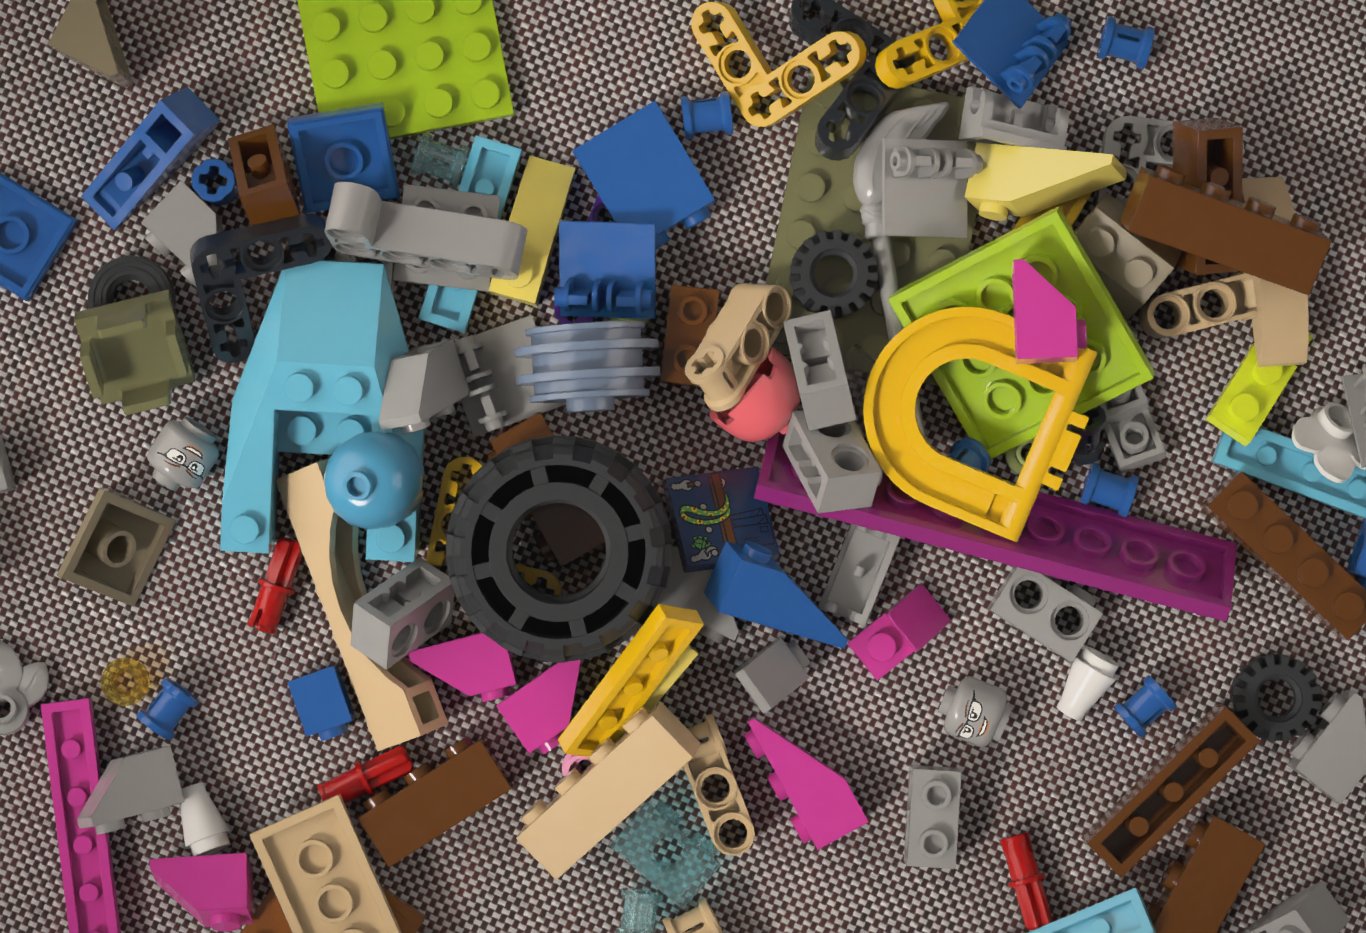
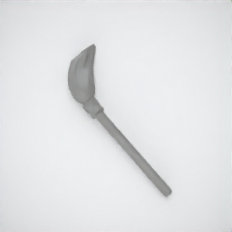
(867, 181)

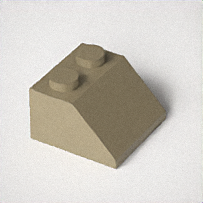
(1124, 260)

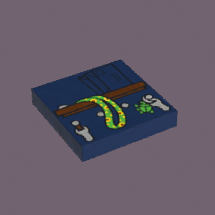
(714, 510)

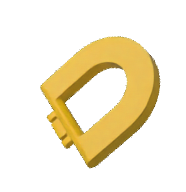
(944, 481)

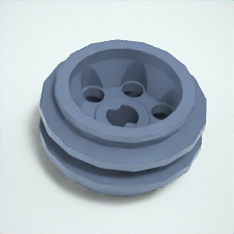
(587, 364)

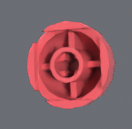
(766, 402)

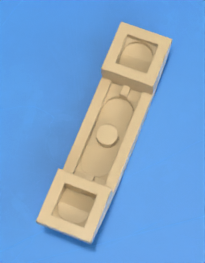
(1283, 314)

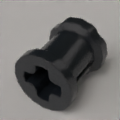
(1091, 436)

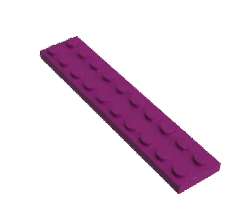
(1058, 540)

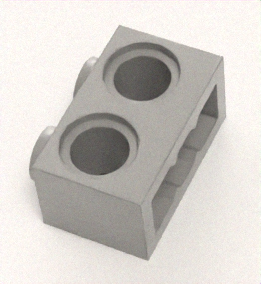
(819, 370)
(833, 464)
(402, 613)
(1039, 619)
(932, 816)

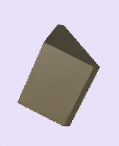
(91, 40)
(116, 546)

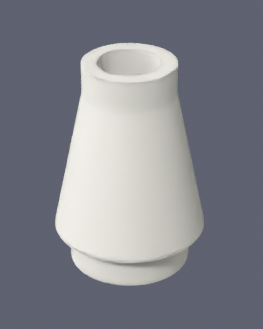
(1087, 681)
(202, 822)

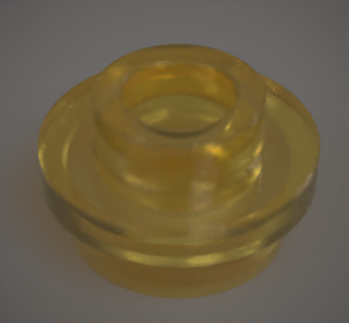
(110, 684)

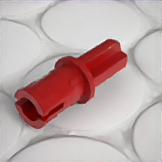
(276, 586)
(368, 776)
(1026, 880)

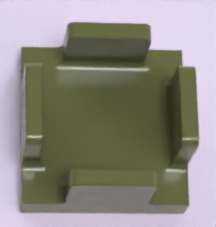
(134, 352)

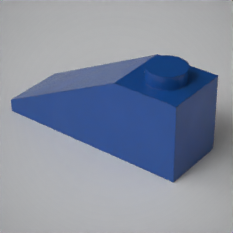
(150, 156)
(757, 589)

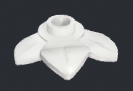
(1330, 439)

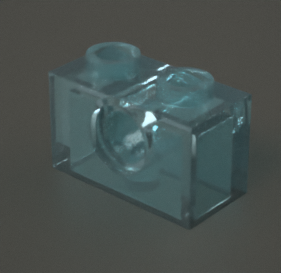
(676, 879)

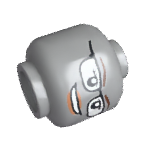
(183, 454)
(975, 711)

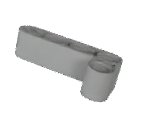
(422, 236)

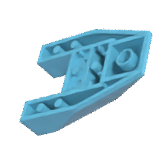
(310, 388)

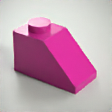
(1043, 320)
(470, 665)
(543, 706)
(209, 887)

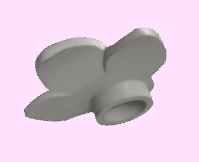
(20, 688)

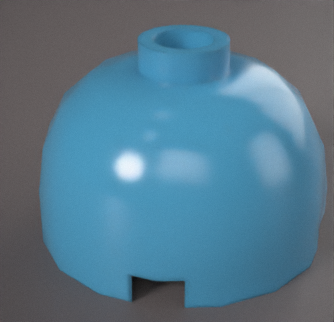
(374, 480)

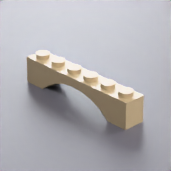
(397, 700)

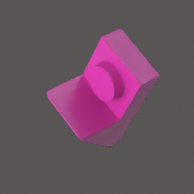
(899, 631)

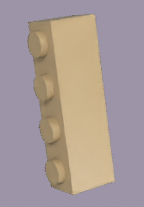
(608, 789)

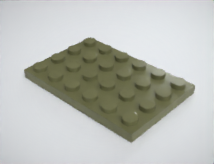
(823, 198)

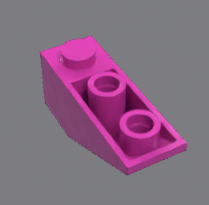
(817, 791)

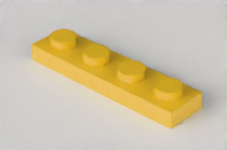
(631, 678)

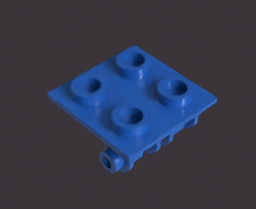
(1013, 45)
(607, 269)

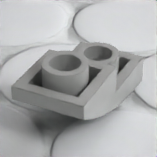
(1132, 431)

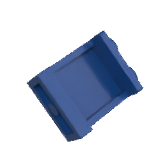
(646, 174)

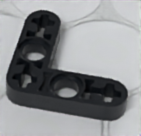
(863, 81)
(228, 273)

